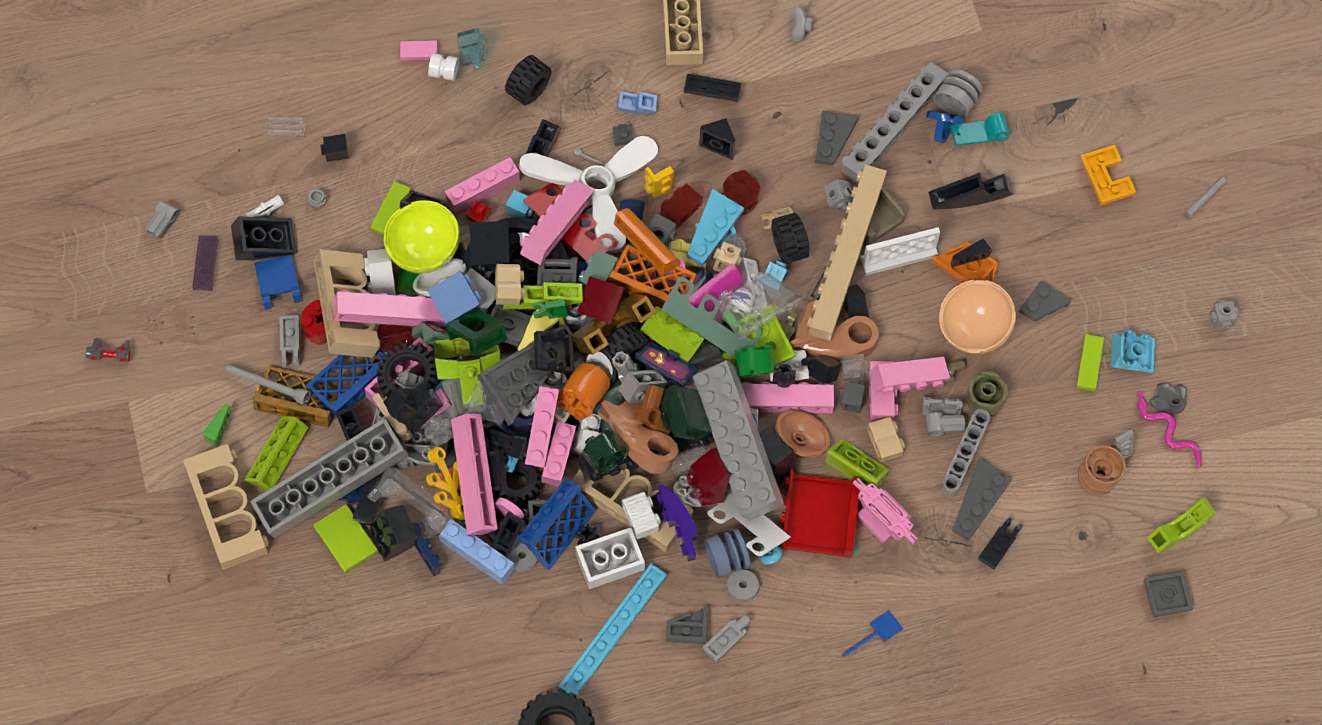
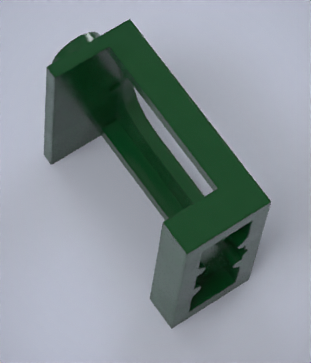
(481, 340)

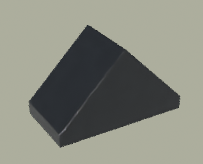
(855, 302)
(509, 532)

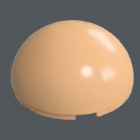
(977, 317)

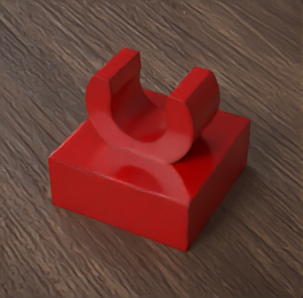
(478, 212)

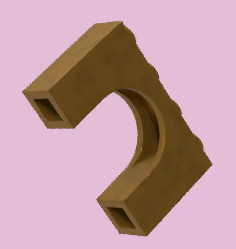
(593, 335)

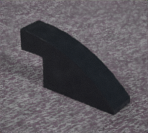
(970, 192)

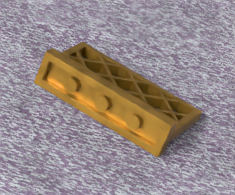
(307, 413)

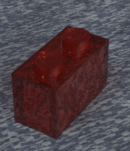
(681, 205)

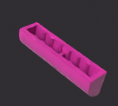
(726, 280)

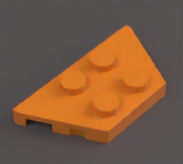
(977, 270)

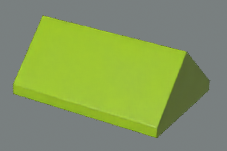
(856, 463)

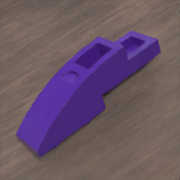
(678, 516)

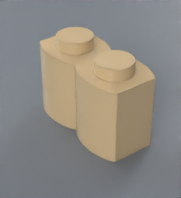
(508, 284)
(885, 440)

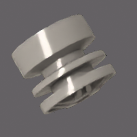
(958, 93)

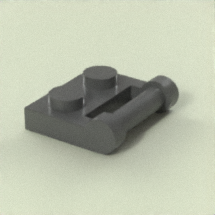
(558, 275)

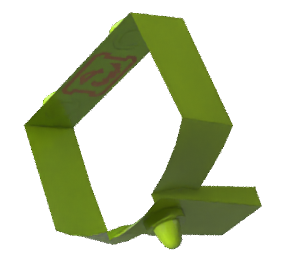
(465, 370)

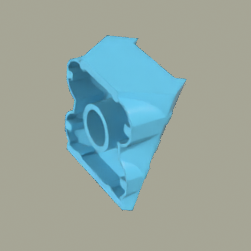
(1132, 351)

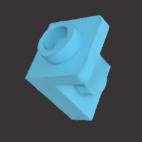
(777, 270)

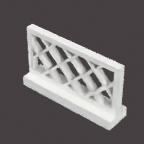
(900, 251)

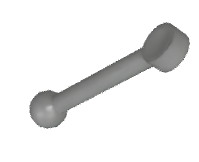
(577, 152)

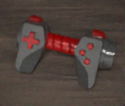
(96, 351)

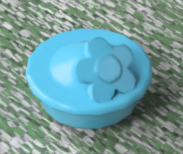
(771, 556)

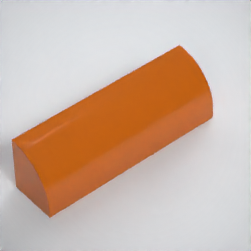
(645, 241)

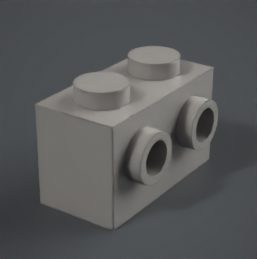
(635, 384)

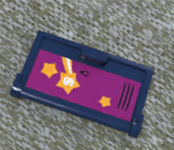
(666, 362)

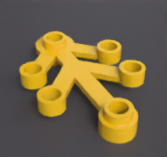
(449, 485)

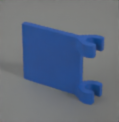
(276, 278)

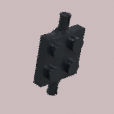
(497, 470)

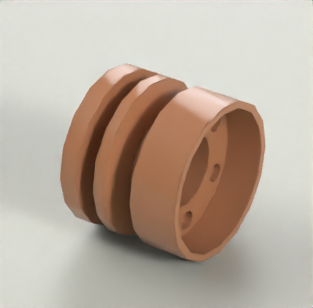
(1104, 461)

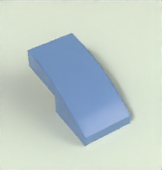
(636, 103)

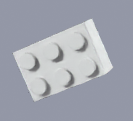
(610, 558)

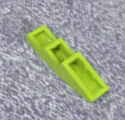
(549, 291)

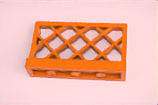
(632, 286)

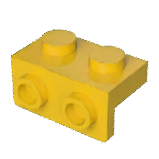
(659, 183)

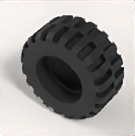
(554, 704)

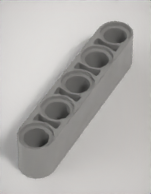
(963, 461)

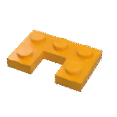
(1104, 188)

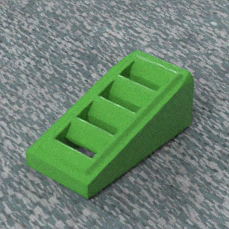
(217, 426)

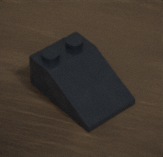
(262, 238)

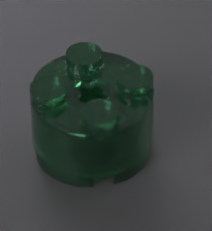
(604, 451)

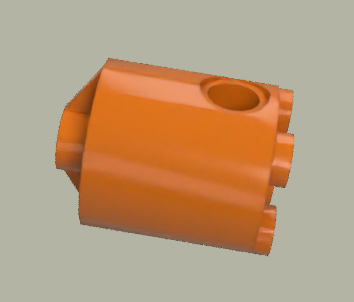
(583, 390)

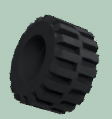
(528, 80)
(790, 238)
(626, 339)
(529, 492)

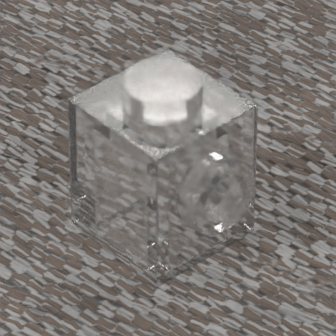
(854, 367)

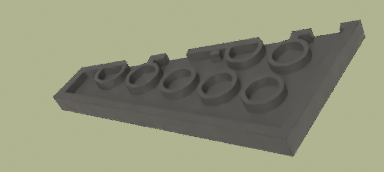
(515, 380)

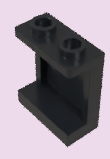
(489, 245)

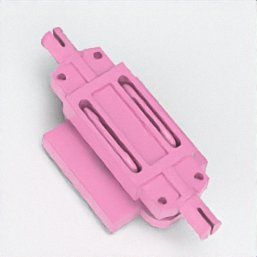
(883, 514)

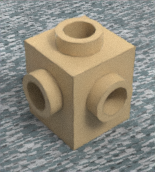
(725, 256)

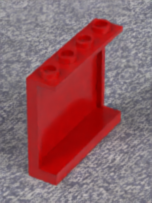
(820, 515)

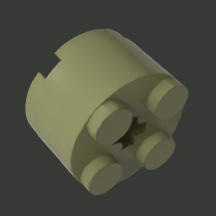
(986, 383)

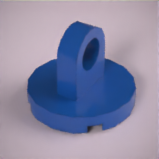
(943, 124)

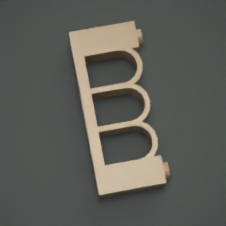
(347, 266)
(662, 539)
(238, 549)

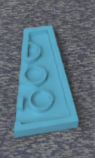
(714, 225)

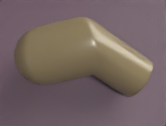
(953, 367)

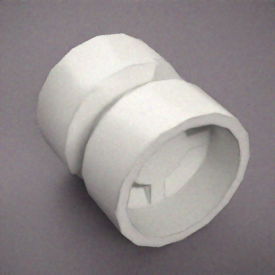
(446, 67)

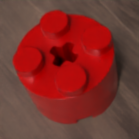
(313, 323)

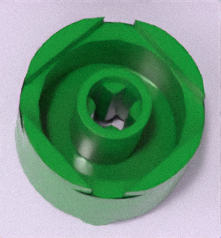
(755, 361)

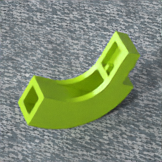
(1183, 527)

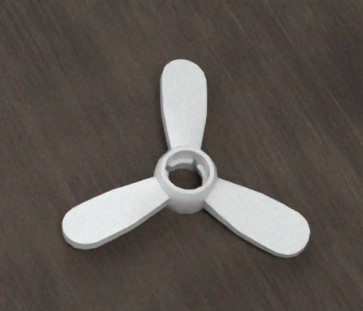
(624, 164)

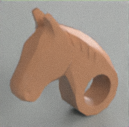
(840, 343)
(639, 438)

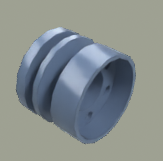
(725, 553)

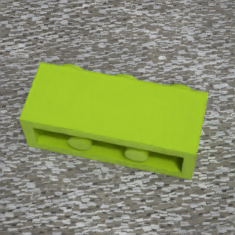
(672, 334)

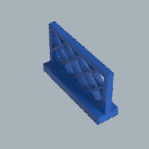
(351, 395)
(549, 515)

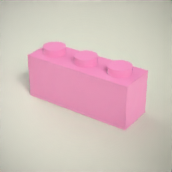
(881, 404)
(558, 454)

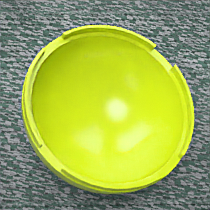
(422, 237)

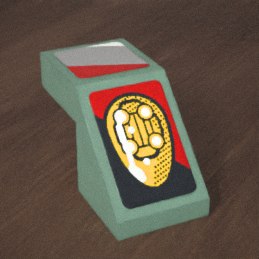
(429, 332)

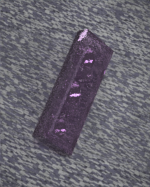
(205, 263)

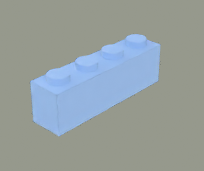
(477, 552)

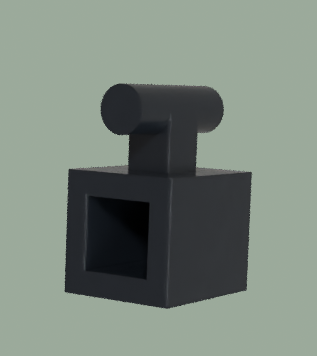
(823, 368)

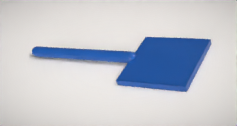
(884, 626)

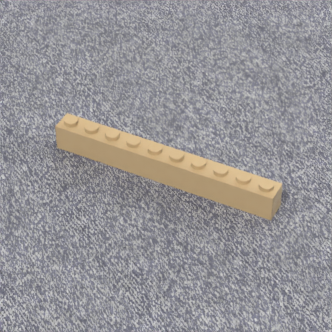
(847, 253)

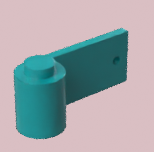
(992, 129)

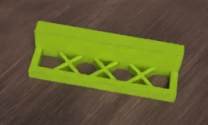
(278, 453)

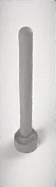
(300, 395)

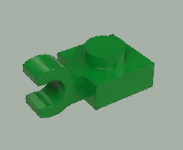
(552, 309)

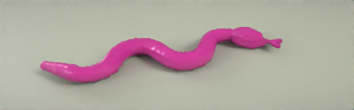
(1141, 404)

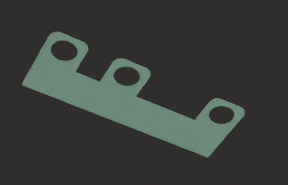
(703, 321)

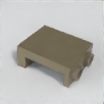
(885, 217)

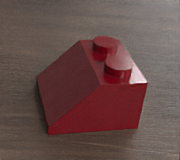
(709, 478)

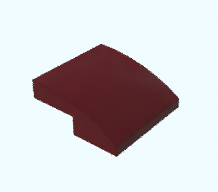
(600, 300)

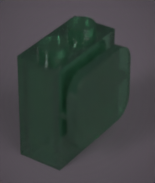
(684, 413)

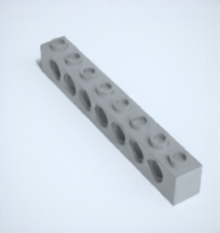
(931, 74)

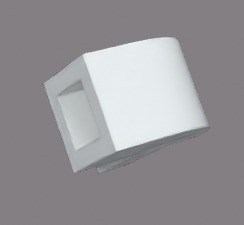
(586, 429)

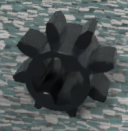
(784, 376)
(586, 530)

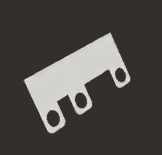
(765, 530)

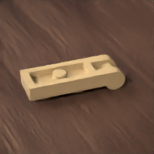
(401, 429)

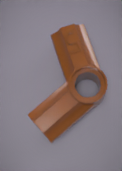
(649, 410)

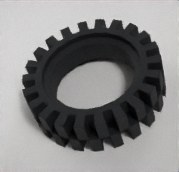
(400, 355)

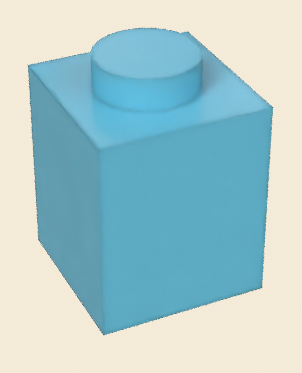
(517, 207)

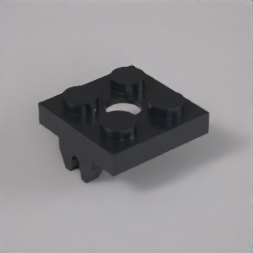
(561, 343)

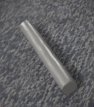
(1206, 196)

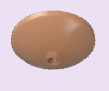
(802, 433)

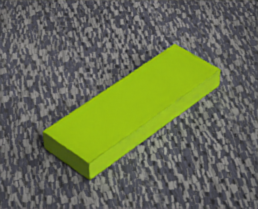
(389, 207)
(1090, 362)

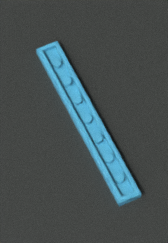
(613, 630)

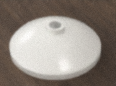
(428, 280)

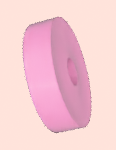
(503, 506)

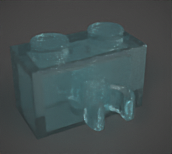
(472, 47)

